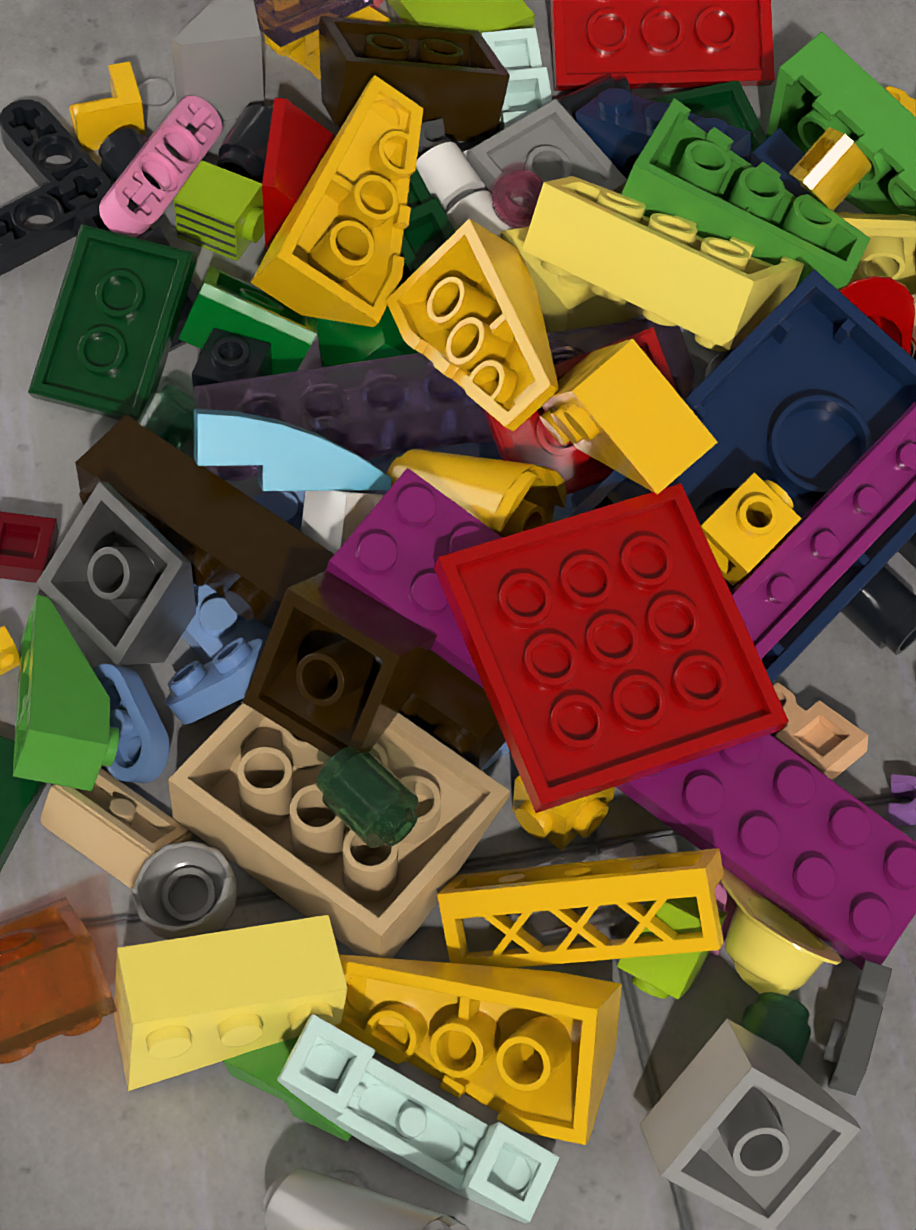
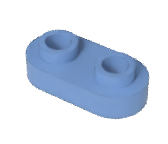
(212, 686)
(142, 736)

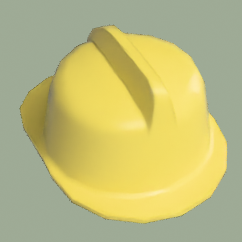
(769, 945)

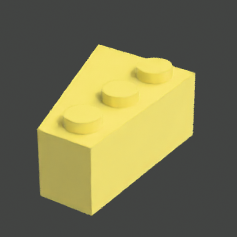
(222, 995)

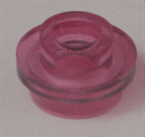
(516, 184)

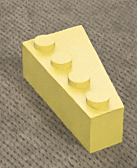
(656, 262)

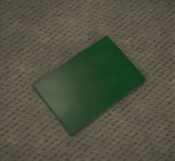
(112, 323)

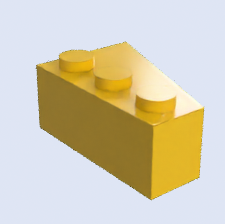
(627, 417)

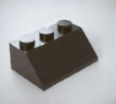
(437, 67)

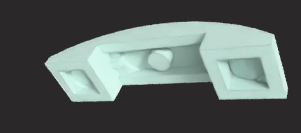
(414, 1125)

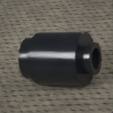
(247, 143)
(885, 612)

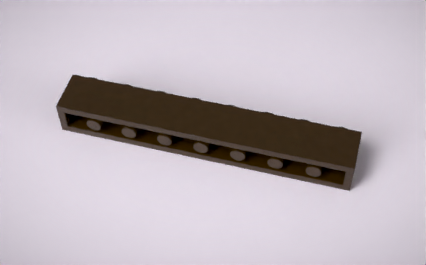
(255, 558)

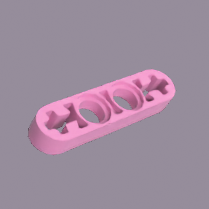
(162, 166)

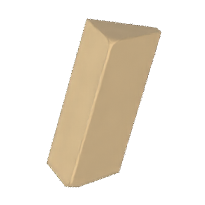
(111, 825)

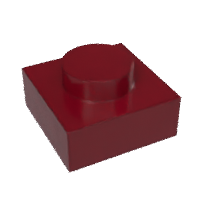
(26, 545)

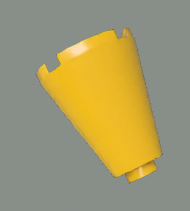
(495, 491)

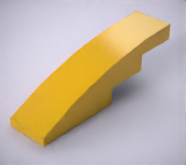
(831, 168)

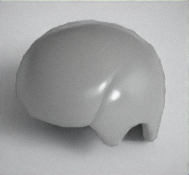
(185, 891)

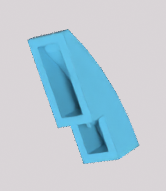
(284, 454)

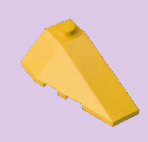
(503, 1035)

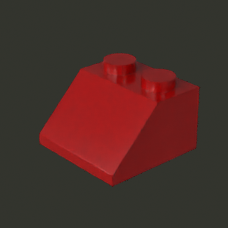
(292, 157)

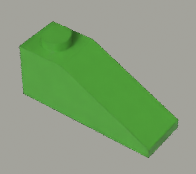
(61, 707)

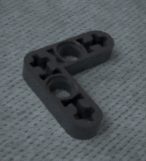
(58, 188)

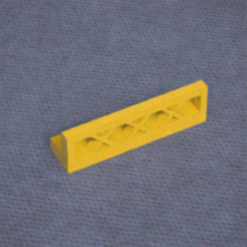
(584, 885)

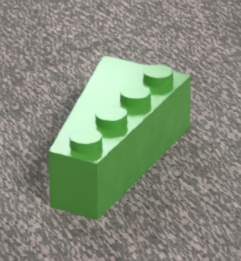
(829, 89)
(707, 183)

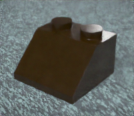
(337, 665)

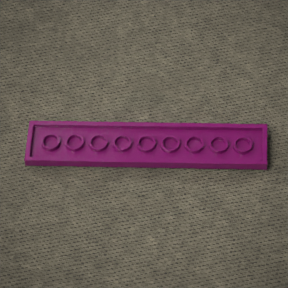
(758, 802)

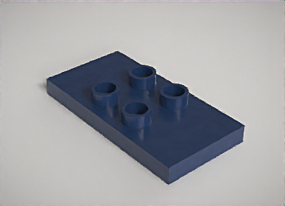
(797, 411)

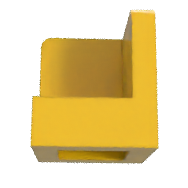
(100, 118)

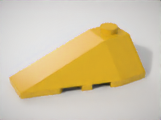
(346, 231)
(480, 323)

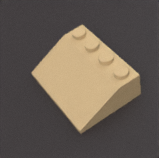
(260, 806)

